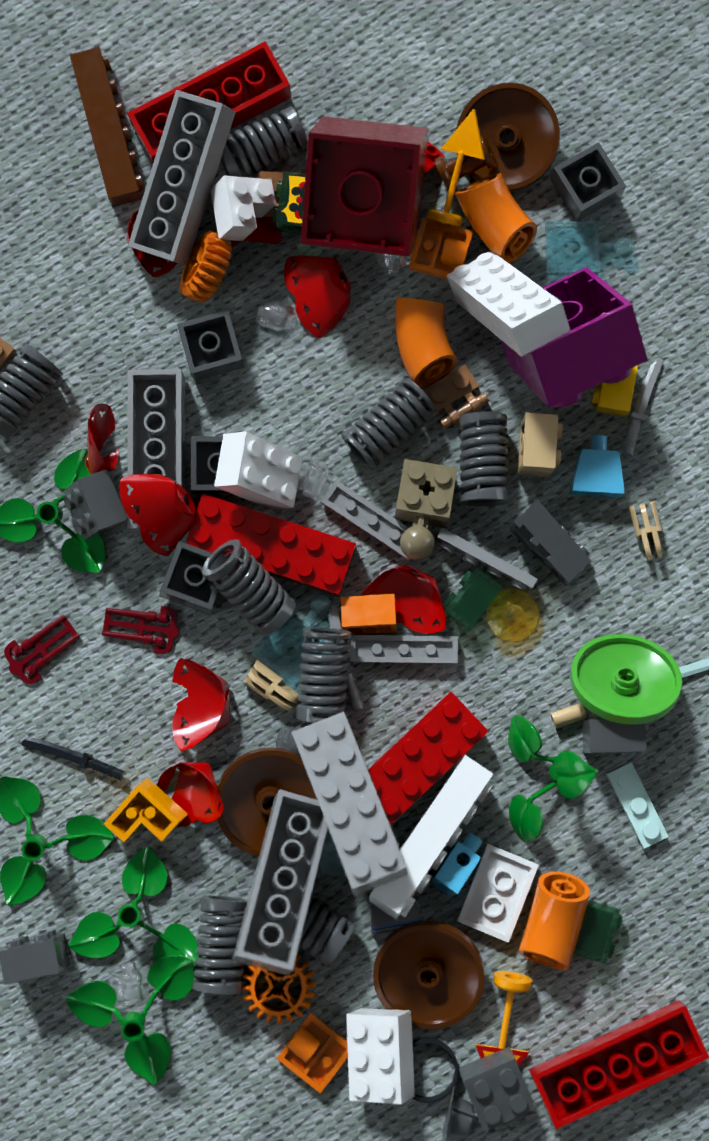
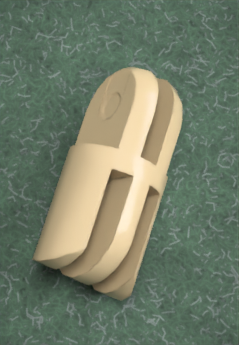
(648, 531)
(271, 686)

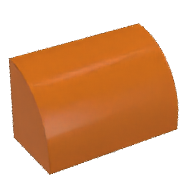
(369, 614)

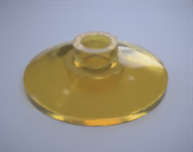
(524, 620)

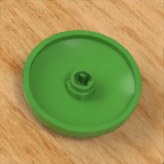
(626, 679)

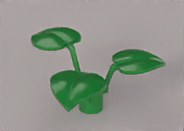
(19, 525)
(567, 769)
(19, 874)
(142, 875)
(143, 1054)

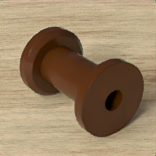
(469, 164)

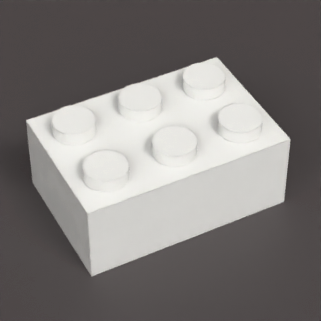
(258, 470)
(380, 1056)

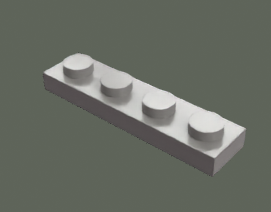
(365, 516)
(495, 565)
(404, 649)

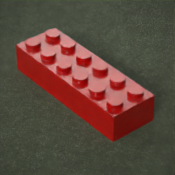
(244, 84)
(277, 544)
(424, 755)
(618, 1063)

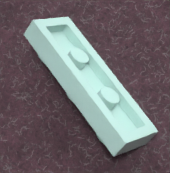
(637, 805)

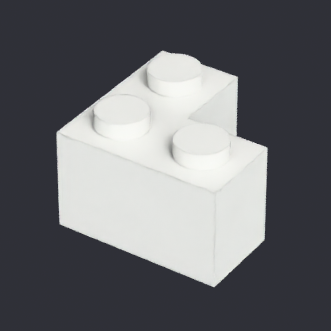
(239, 203)

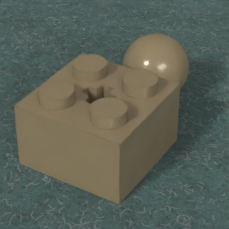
(423, 510)

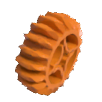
(205, 267)
(286, 997)

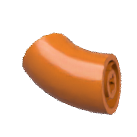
(497, 217)
(423, 340)
(555, 920)

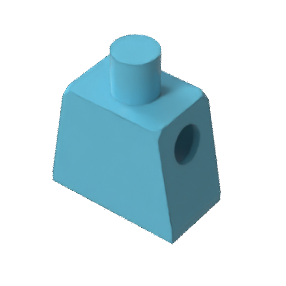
(598, 471)
(452, 876)

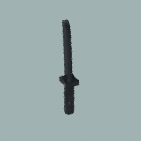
(84, 760)

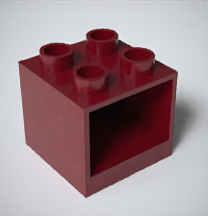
(363, 185)

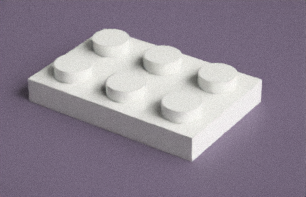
(497, 892)

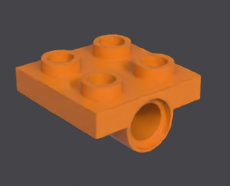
(439, 248)
(315, 1052)

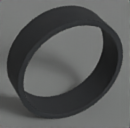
(444, 1094)

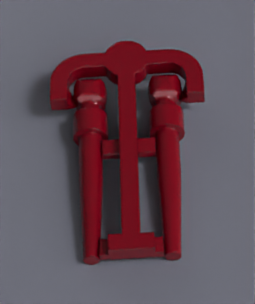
(171, 630)
(16, 667)

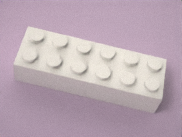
(508, 303)
(434, 832)

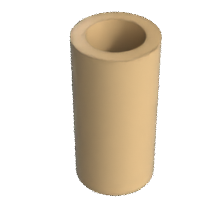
(568, 715)

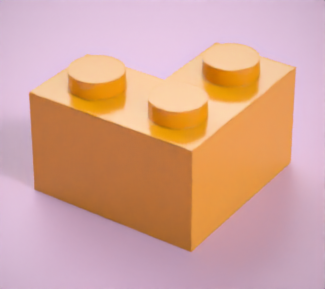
(147, 807)

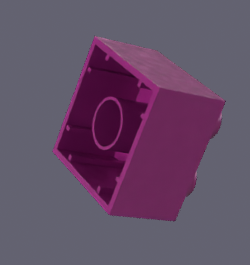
(598, 349)

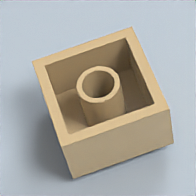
(539, 445)

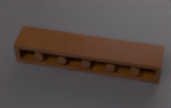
(106, 127)

